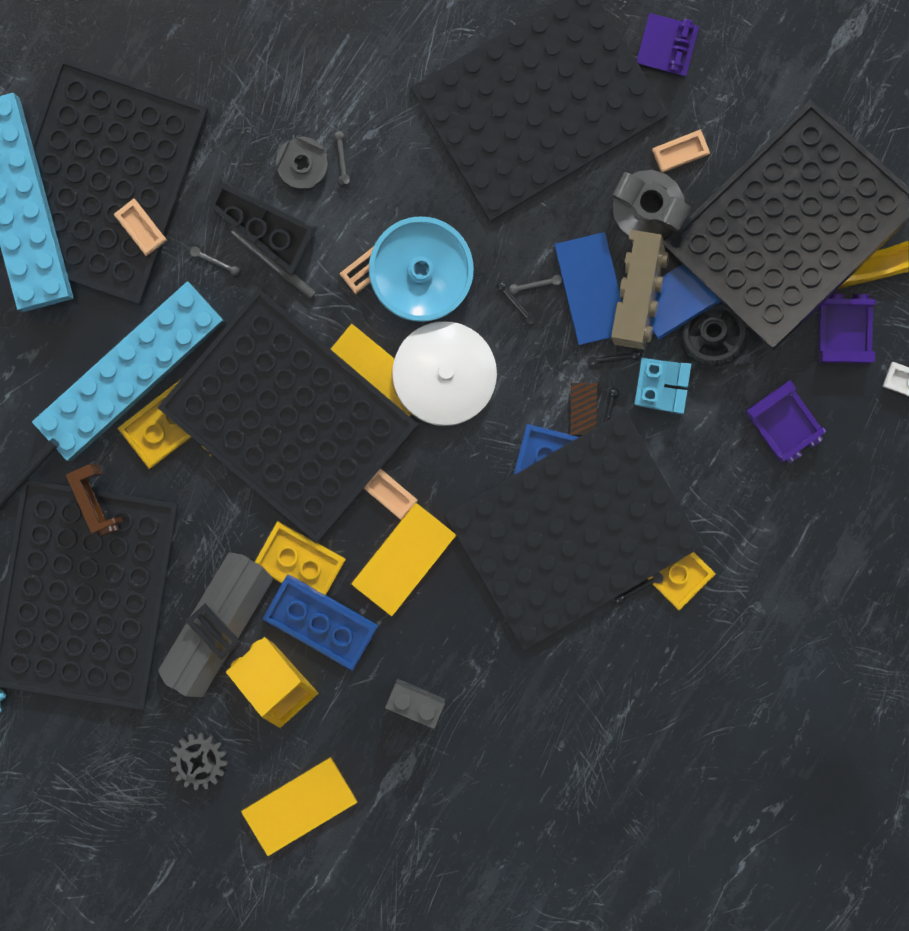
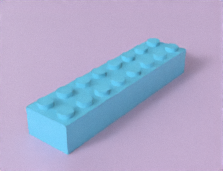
(26, 222)
(129, 371)

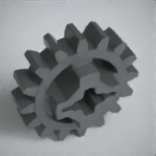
(187, 755)

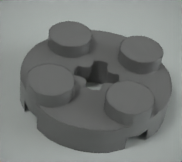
(297, 149)

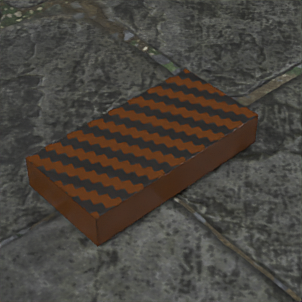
(583, 408)

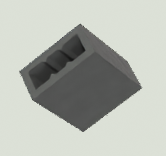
(415, 703)

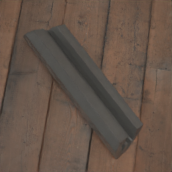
(233, 598)

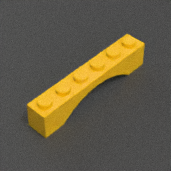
(882, 264)

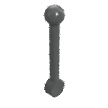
(343, 178)
(196, 252)
(556, 280)

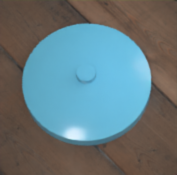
(421, 269)

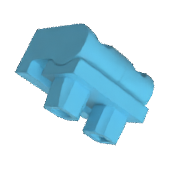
(651, 383)

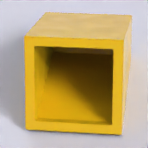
(271, 682)

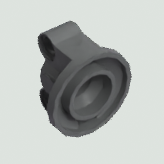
(629, 212)

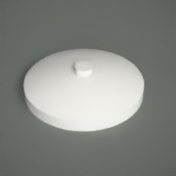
(444, 373)

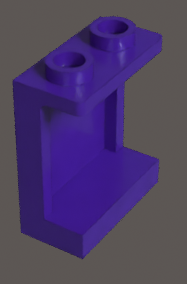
(846, 329)
(785, 422)

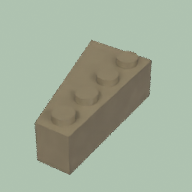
(639, 290)

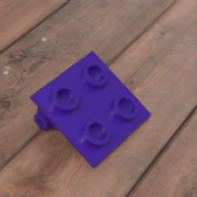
(667, 44)

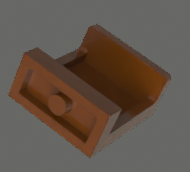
(87, 501)

